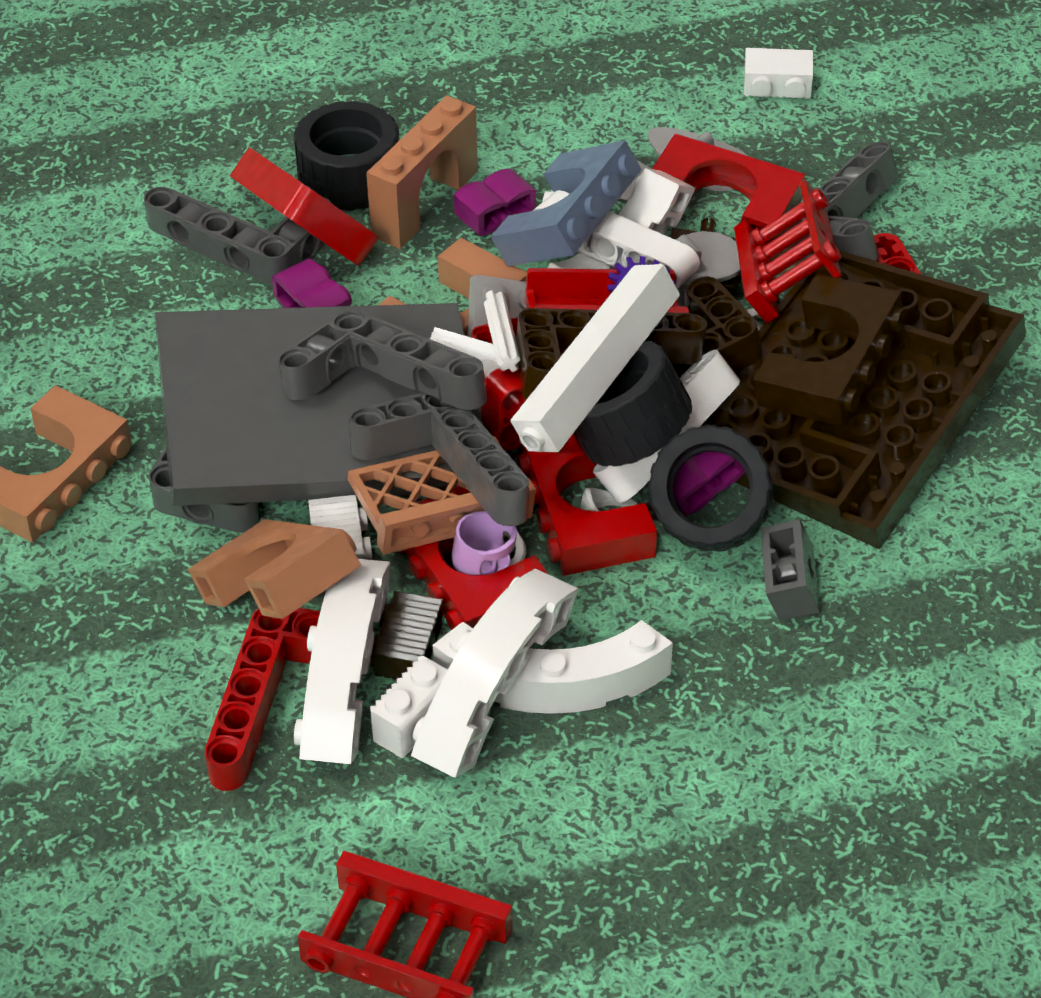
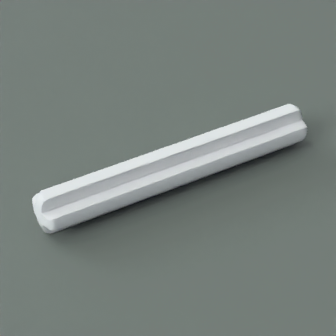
(502, 331)

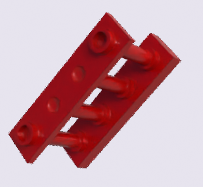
(756, 252)
(404, 893)

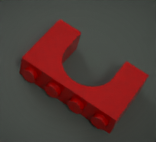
(768, 186)
(580, 537)
(463, 595)

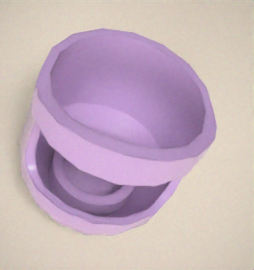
(481, 542)

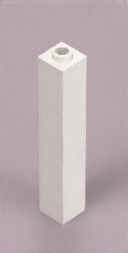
(595, 358)

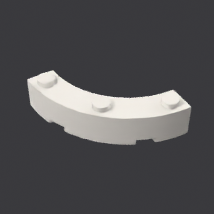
(655, 203)
(339, 657)
(488, 665)
(582, 675)

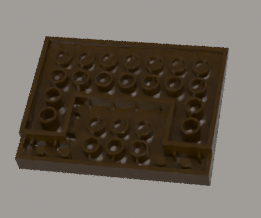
(906, 420)

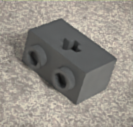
(789, 570)

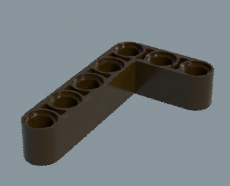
(729, 325)
(548, 333)

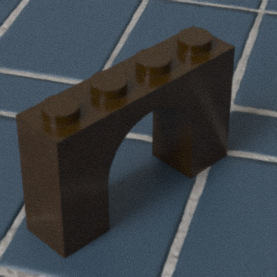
(834, 387)

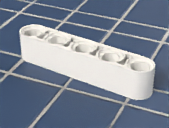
(621, 238)
(708, 386)

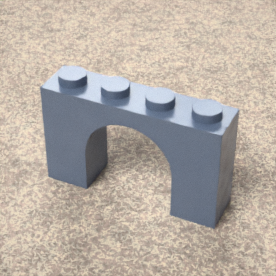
(595, 183)

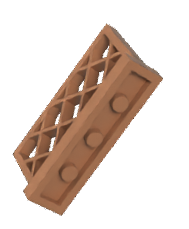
(413, 522)

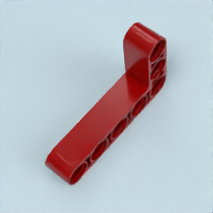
(304, 206)
(251, 692)

